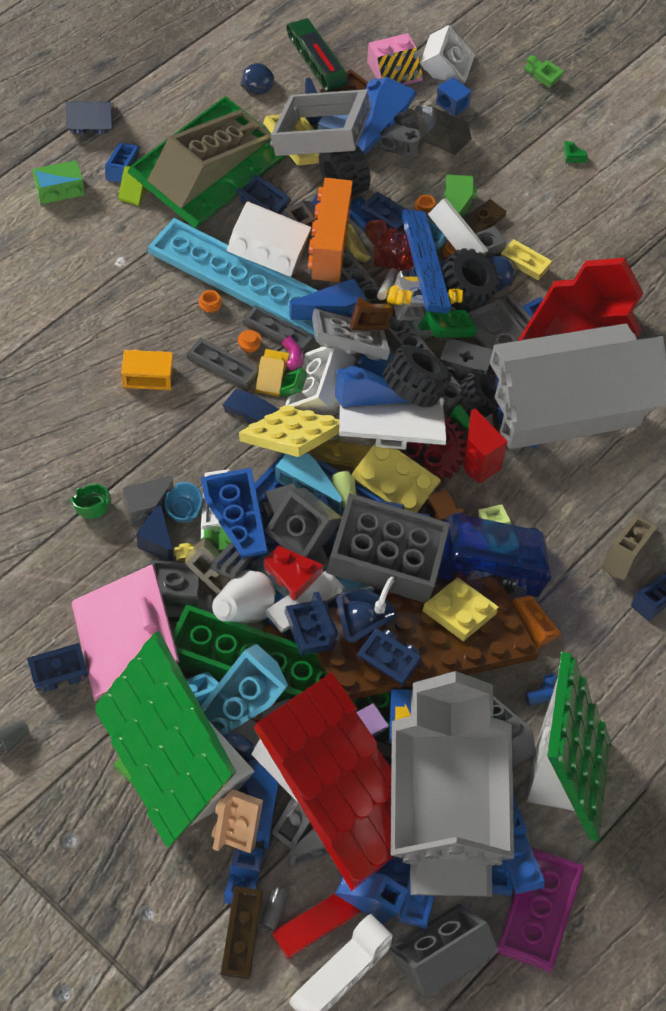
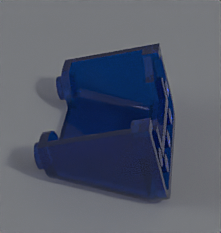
(496, 550)

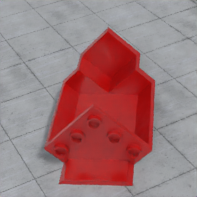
(597, 298)

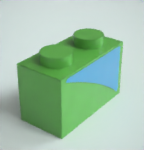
(58, 182)

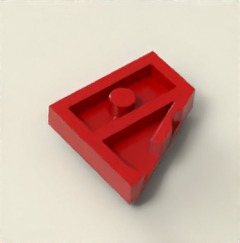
(292, 570)

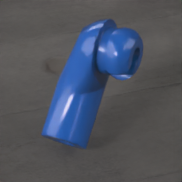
(544, 693)

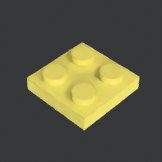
(460, 609)

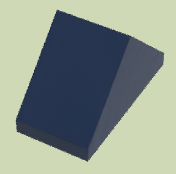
(154, 536)

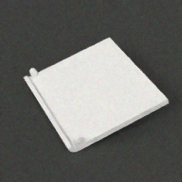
(395, 422)

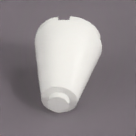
(245, 598)

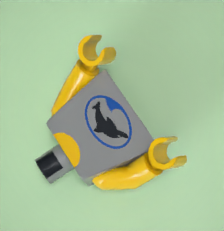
(408, 299)

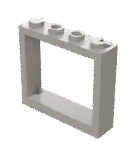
(291, 142)

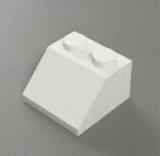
(447, 56)

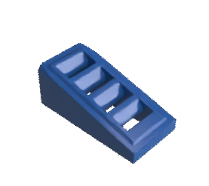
(117, 161)

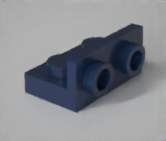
(383, 208)
(390, 656)

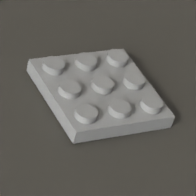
(334, 331)

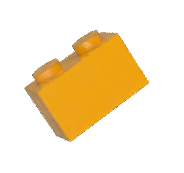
(147, 369)

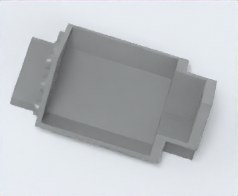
(452, 787)

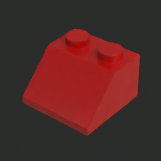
(484, 448)

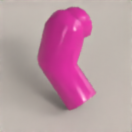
(296, 354)

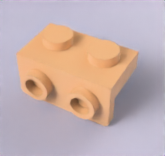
(237, 821)

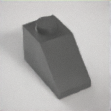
(145, 497)

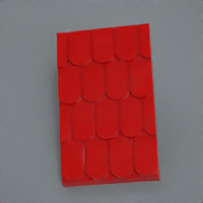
(335, 774)

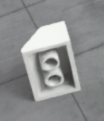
(269, 239)
(320, 383)

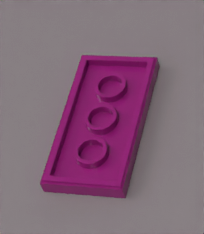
(541, 915)

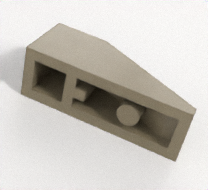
(628, 548)
(200, 562)

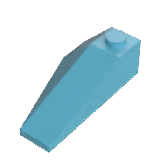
(245, 690)

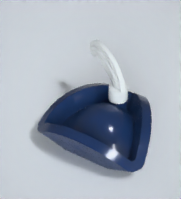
(364, 611)

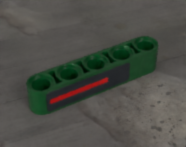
(317, 54)

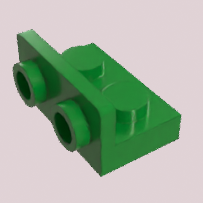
(451, 324)

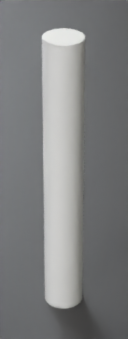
(387, 284)

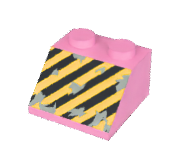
(395, 59)

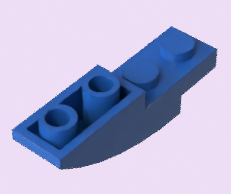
(523, 867)

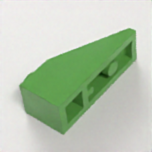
(460, 192)

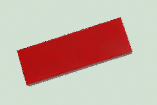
(313, 925)

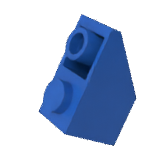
(375, 896)

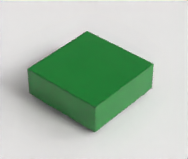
(293, 382)

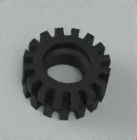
(480, 392)

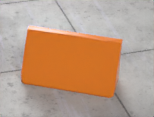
(535, 620)

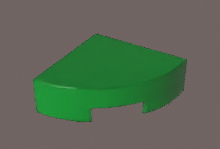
(574, 154)
(460, 417)

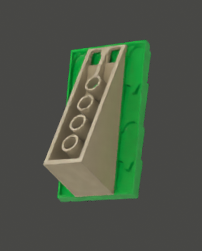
(207, 161)

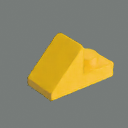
(271, 372)

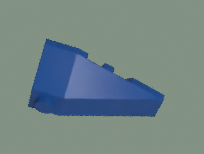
(386, 101)
(236, 508)

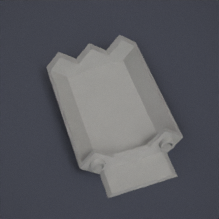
(577, 384)

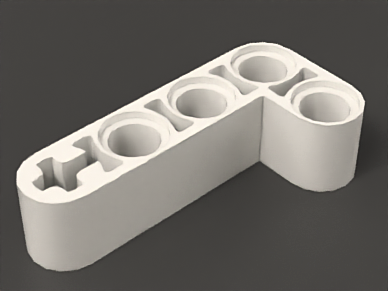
(345, 968)

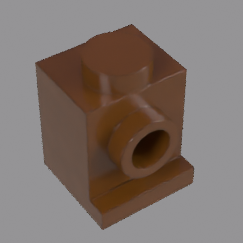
(441, 505)

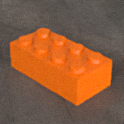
(330, 230)

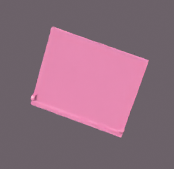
(117, 623)

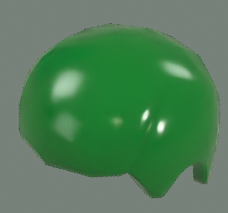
(91, 501)

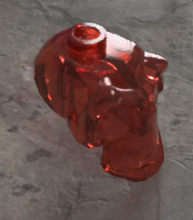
(389, 246)

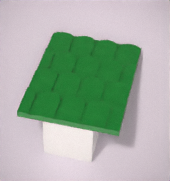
(168, 742)
(572, 751)

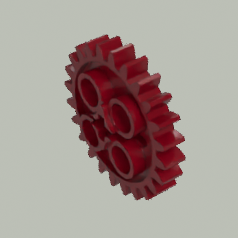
(448, 456)

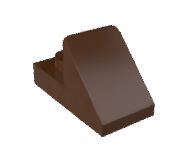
(370, 316)

